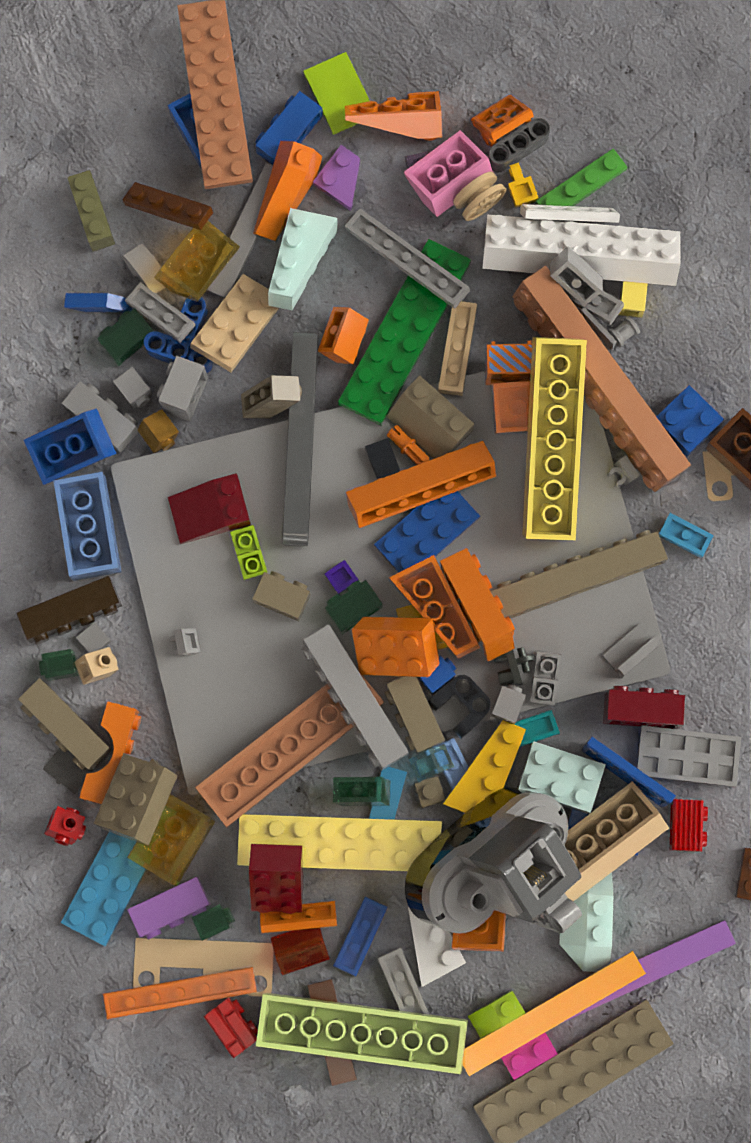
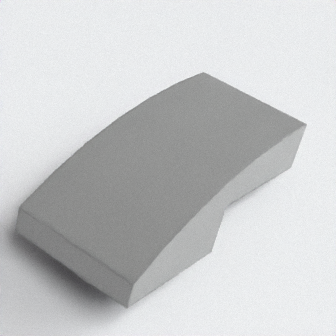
(144, 266)
(545, 678)

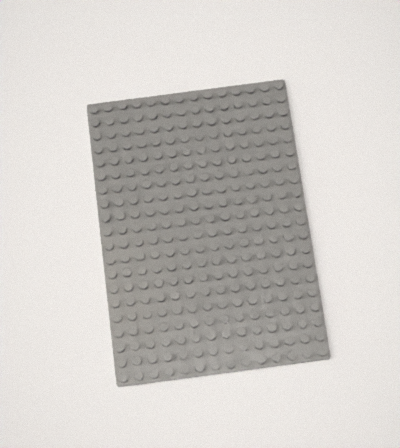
(253, 656)

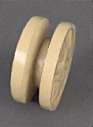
(479, 196)

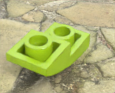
(248, 552)

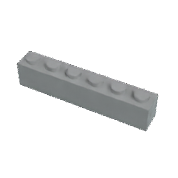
(354, 697)

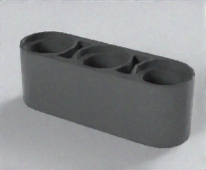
(527, 137)

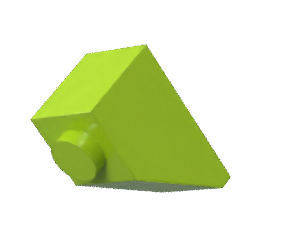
(496, 1014)

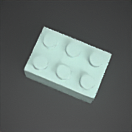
(562, 776)

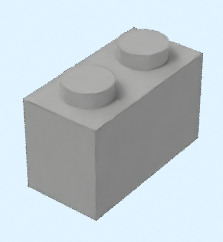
(576, 276)

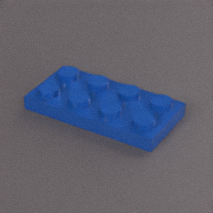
(427, 531)

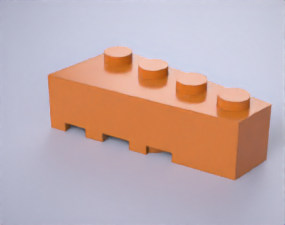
(478, 603)

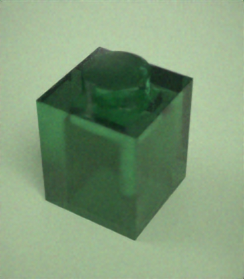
(58, 665)

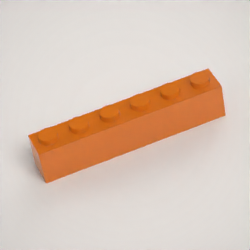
(421, 484)

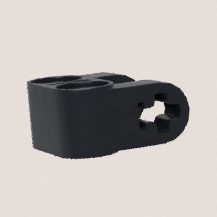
(465, 699)

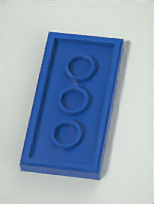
(628, 772)

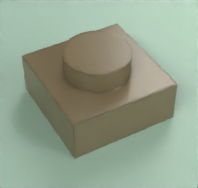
(430, 792)

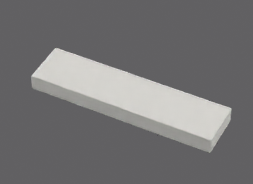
(569, 213)

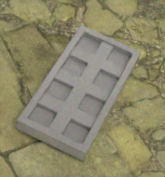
(689, 756)

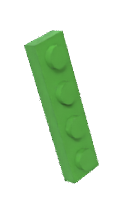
(585, 181)

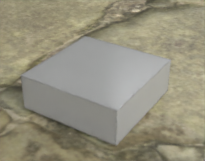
(93, 638)

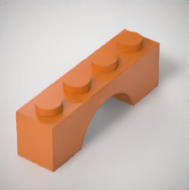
(120, 723)

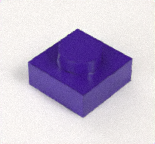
(341, 577)

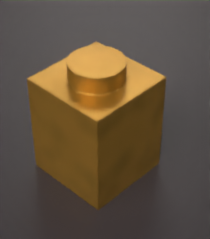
(158, 431)

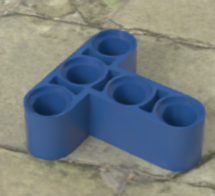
(169, 344)

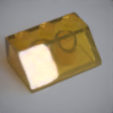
(197, 262)
(174, 841)

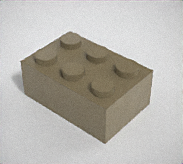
(135, 799)

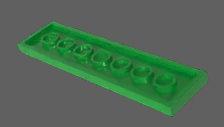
(399, 341)

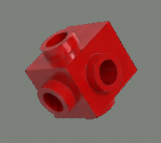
(65, 826)

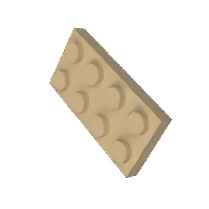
(235, 324)

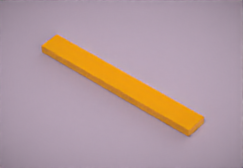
(552, 1012)

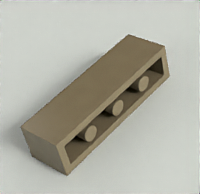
(64, 724)

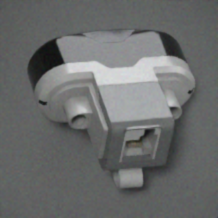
(498, 858)

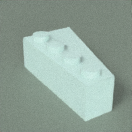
(301, 249)

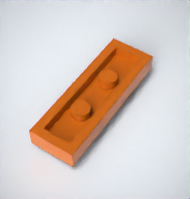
(312, 916)

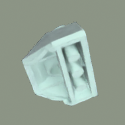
(590, 937)

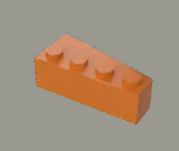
(433, 598)

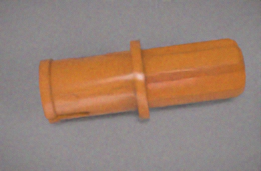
(407, 445)

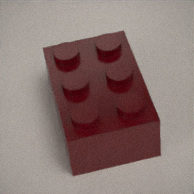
(644, 708)
(276, 878)

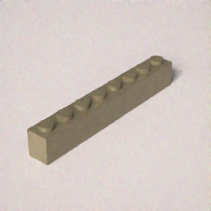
(581, 574)

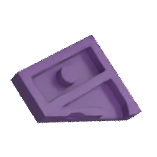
(339, 177)

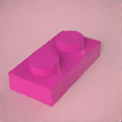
(529, 1056)

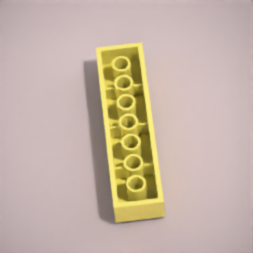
(554, 438)
(341, 841)

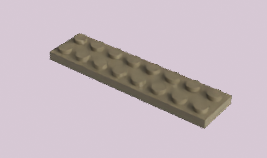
(573, 1074)

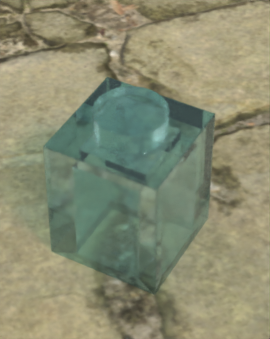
(431, 763)

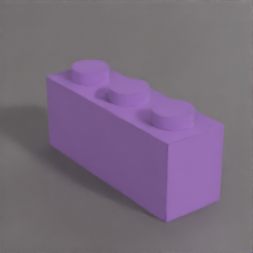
(169, 908)

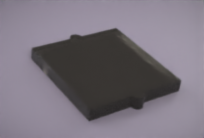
(66, 771)

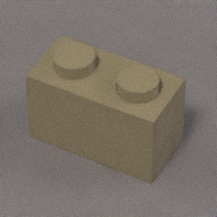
(281, 595)

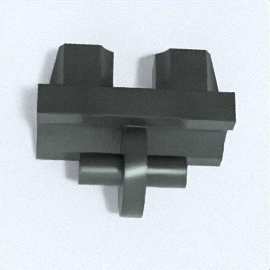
(512, 675)

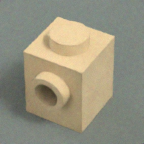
(96, 665)

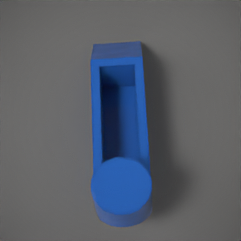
(96, 302)

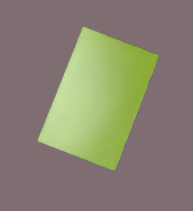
(334, 87)

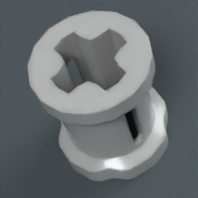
(624, 331)

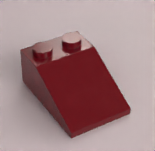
(209, 509)

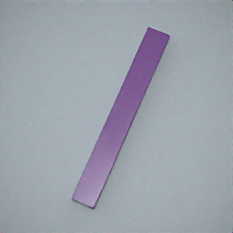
(676, 957)

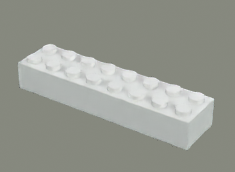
(611, 250)

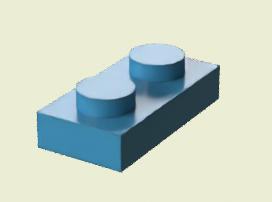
(685, 535)

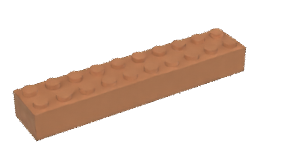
(605, 384)

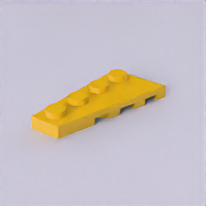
(488, 769)

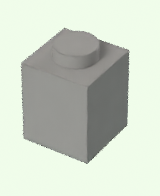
(133, 388)
(508, 704)

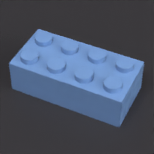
(87, 526)

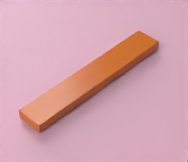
(179, 992)

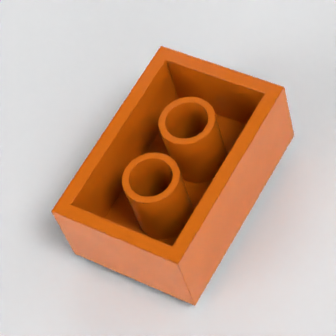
(395, 646)

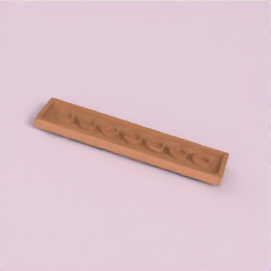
(214, 94)
(275, 756)

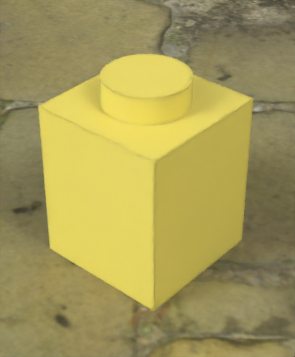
(634, 298)

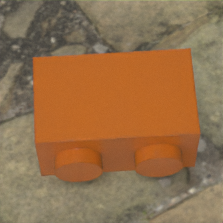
(343, 335)

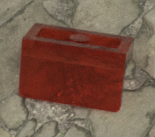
(299, 949)

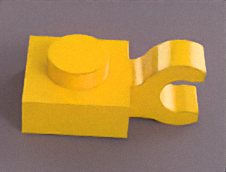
(521, 189)

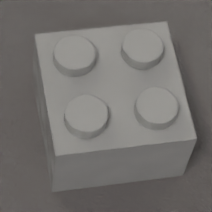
(183, 388)

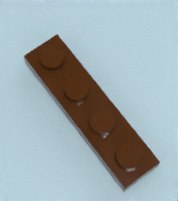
(168, 206)

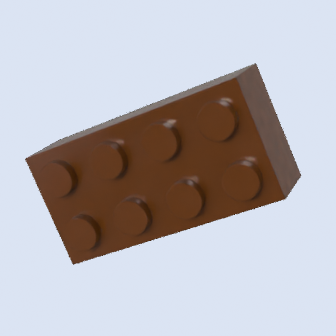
(733, 446)

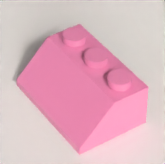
(447, 171)

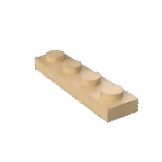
(457, 349)

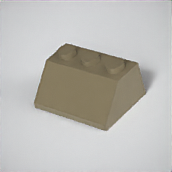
(430, 419)

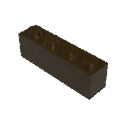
(69, 609)

